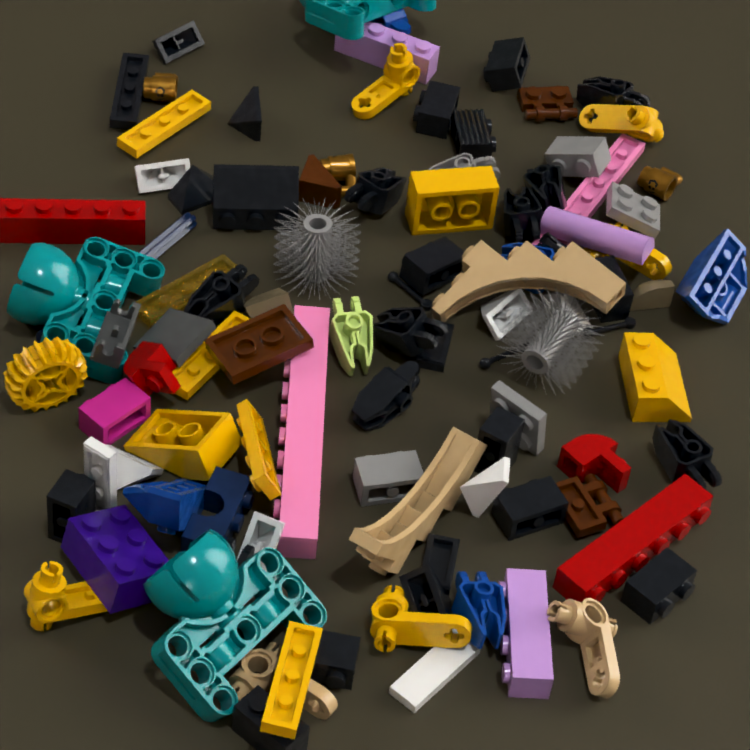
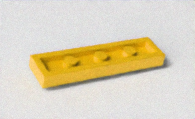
(163, 124)
(201, 364)
(258, 449)
(291, 680)

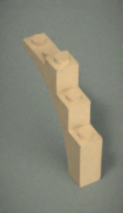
(529, 268)
(413, 518)

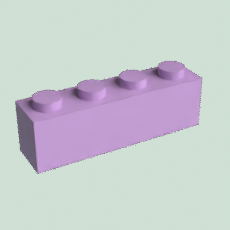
(376, 47)
(527, 635)

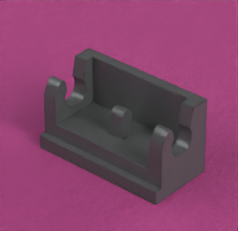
(115, 335)

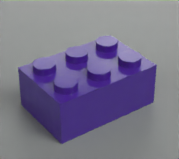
(113, 556)

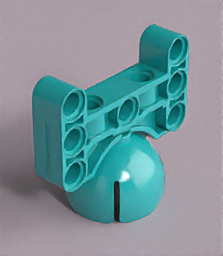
(348, 17)
(62, 292)
(209, 598)

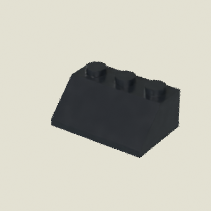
(254, 196)

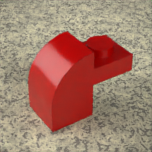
(151, 369)
(594, 455)

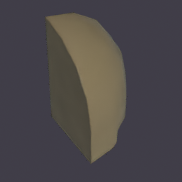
(653, 295)
(267, 301)

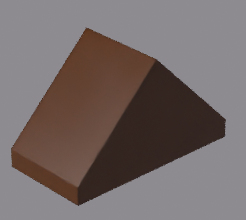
(318, 184)

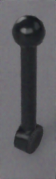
(425, 303)
(629, 323)
(485, 363)

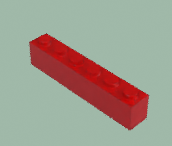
(72, 221)
(634, 541)

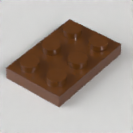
(259, 344)

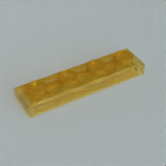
(178, 292)

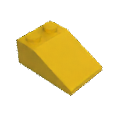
(186, 441)

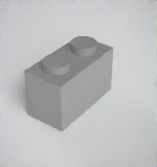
(579, 155)
(385, 476)

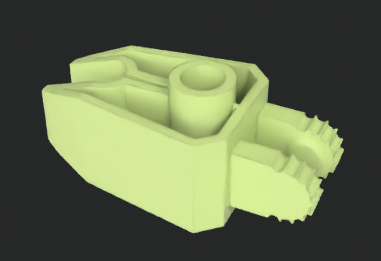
(352, 335)

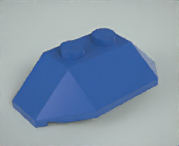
(716, 279)
(167, 503)

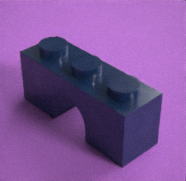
(228, 497)

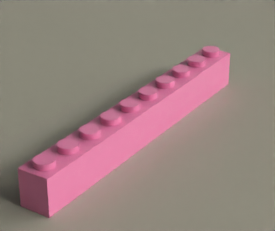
(303, 439)

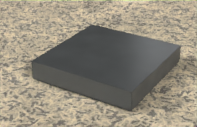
(179, 334)

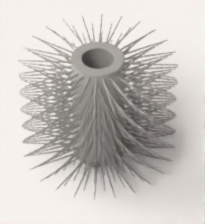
(316, 248)
(550, 340)

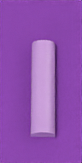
(597, 235)

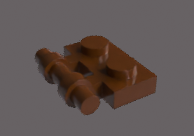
(547, 103)
(582, 511)

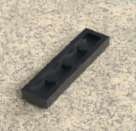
(129, 91)

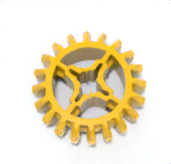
(45, 374)

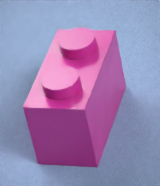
(114, 412)

